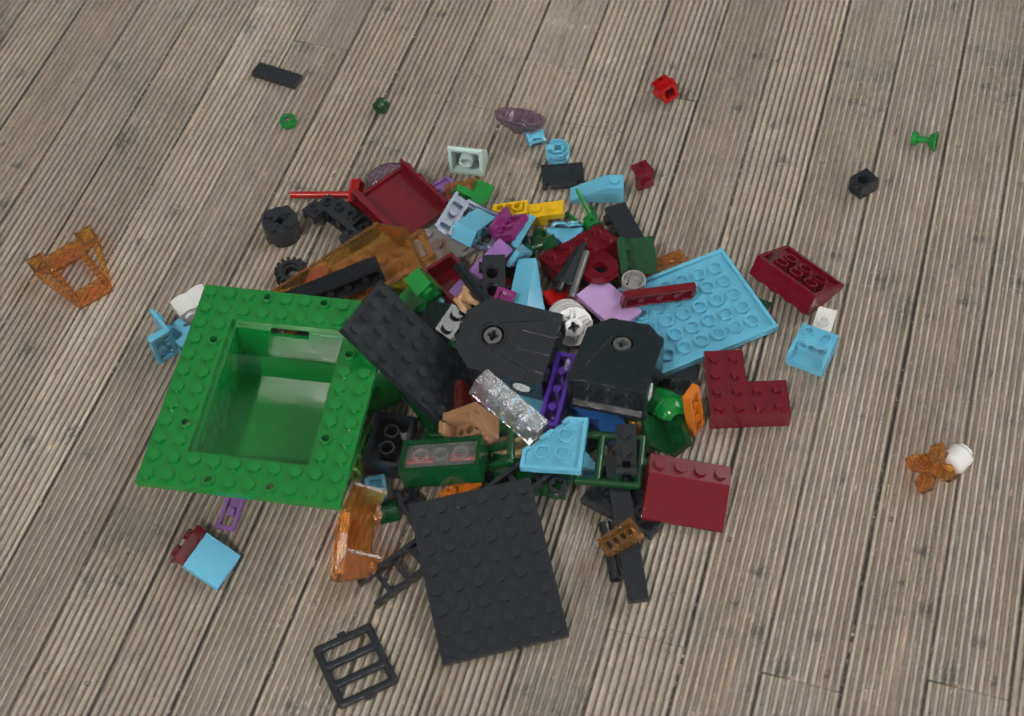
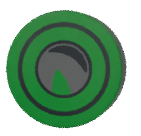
(288, 121)

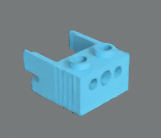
(812, 350)

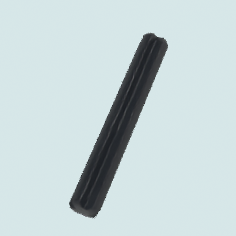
(470, 282)

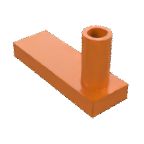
(693, 409)

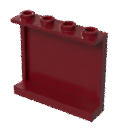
(401, 200)

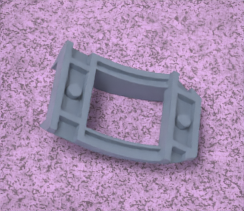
(453, 212)

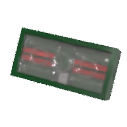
(443, 461)

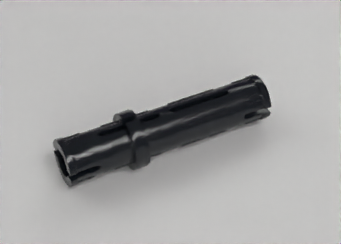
(612, 562)

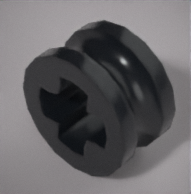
(558, 479)

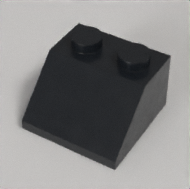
(443, 319)

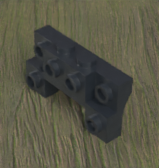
(338, 214)

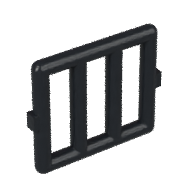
(383, 663)

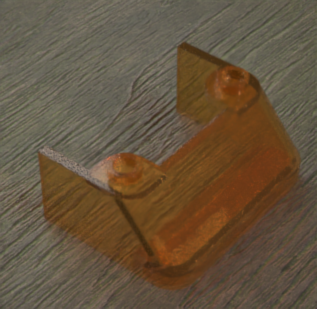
(354, 534)

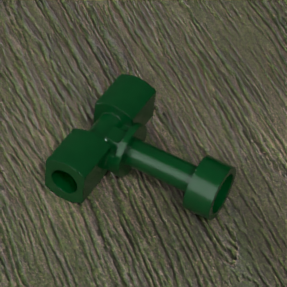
(541, 241)

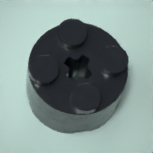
(281, 226)

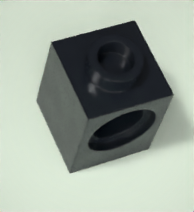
(863, 183)

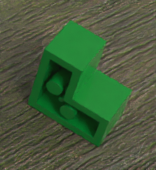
(421, 291)

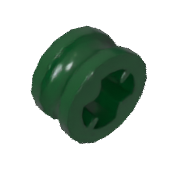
(380, 105)

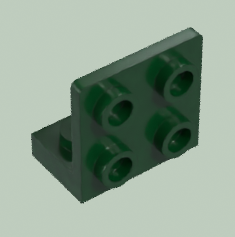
(637, 255)
(667, 436)

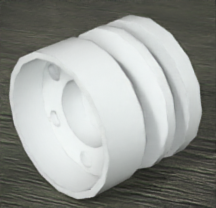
(574, 313)

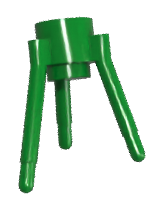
(590, 219)

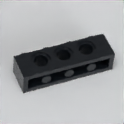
(492, 265)

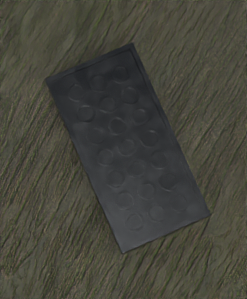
(405, 351)

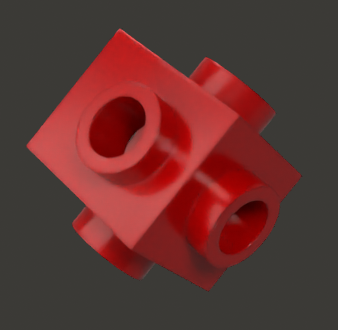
(665, 89)

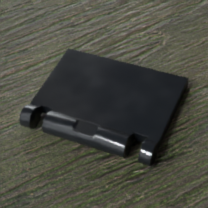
(562, 175)

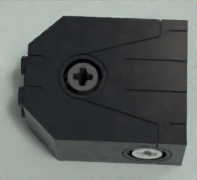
(512, 343)
(616, 369)

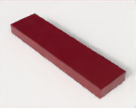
(657, 295)

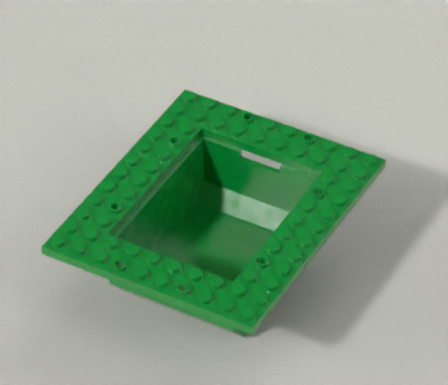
(263, 407)

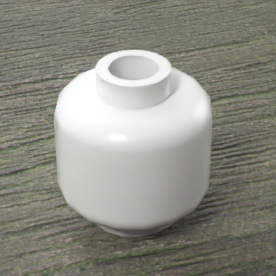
(960, 457)

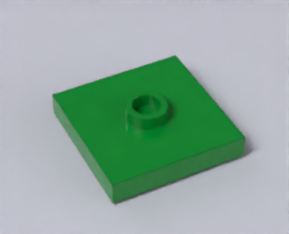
(383, 395)

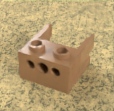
(470, 421)

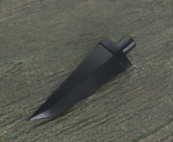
(569, 269)

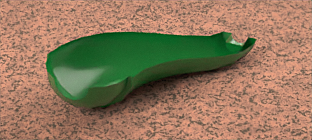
(666, 404)

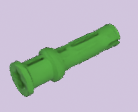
(360, 455)

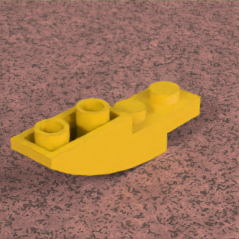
(542, 211)

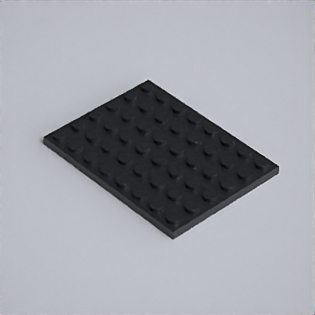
(487, 572)

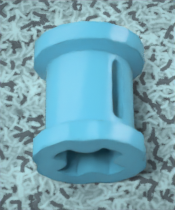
(535, 138)

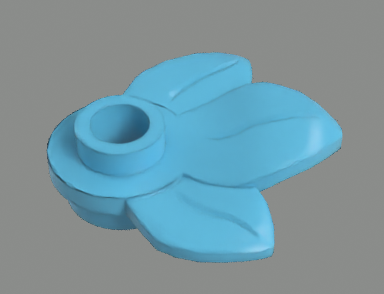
(571, 224)

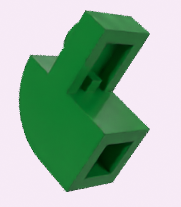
(479, 192)

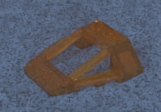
(66, 255)

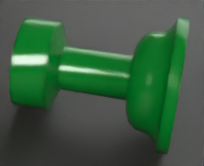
(932, 141)

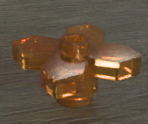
(930, 467)

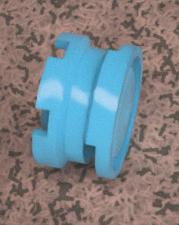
(557, 151)

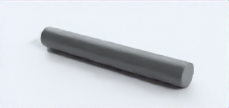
(578, 275)

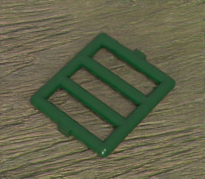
(509, 443)
(617, 482)

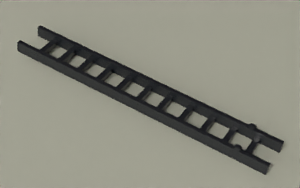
(409, 547)

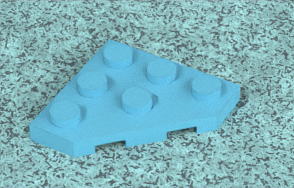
(558, 449)

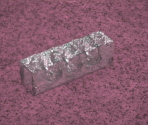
(508, 406)

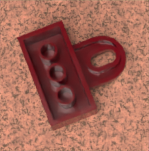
(602, 255)

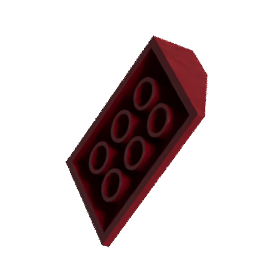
(795, 278)
(685, 492)

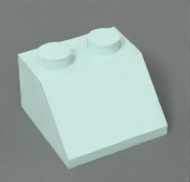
(467, 160)

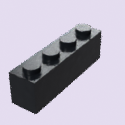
(621, 221)

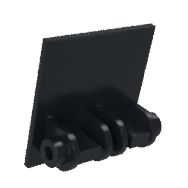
(679, 381)

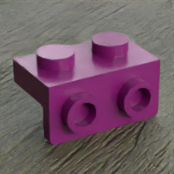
(506, 225)

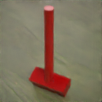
(354, 184)

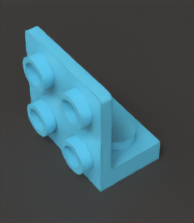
(162, 342)

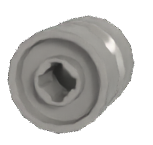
(633, 280)

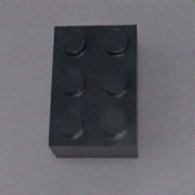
(386, 443)

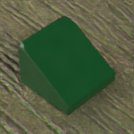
(390, 511)

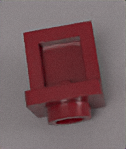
(643, 175)

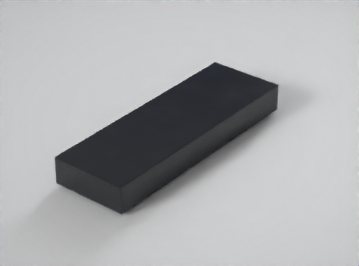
(277, 75)

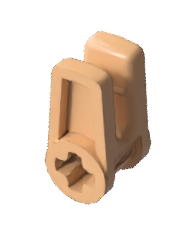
(465, 299)

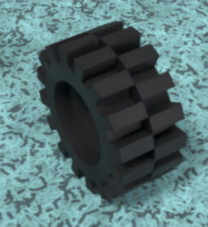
(286, 267)

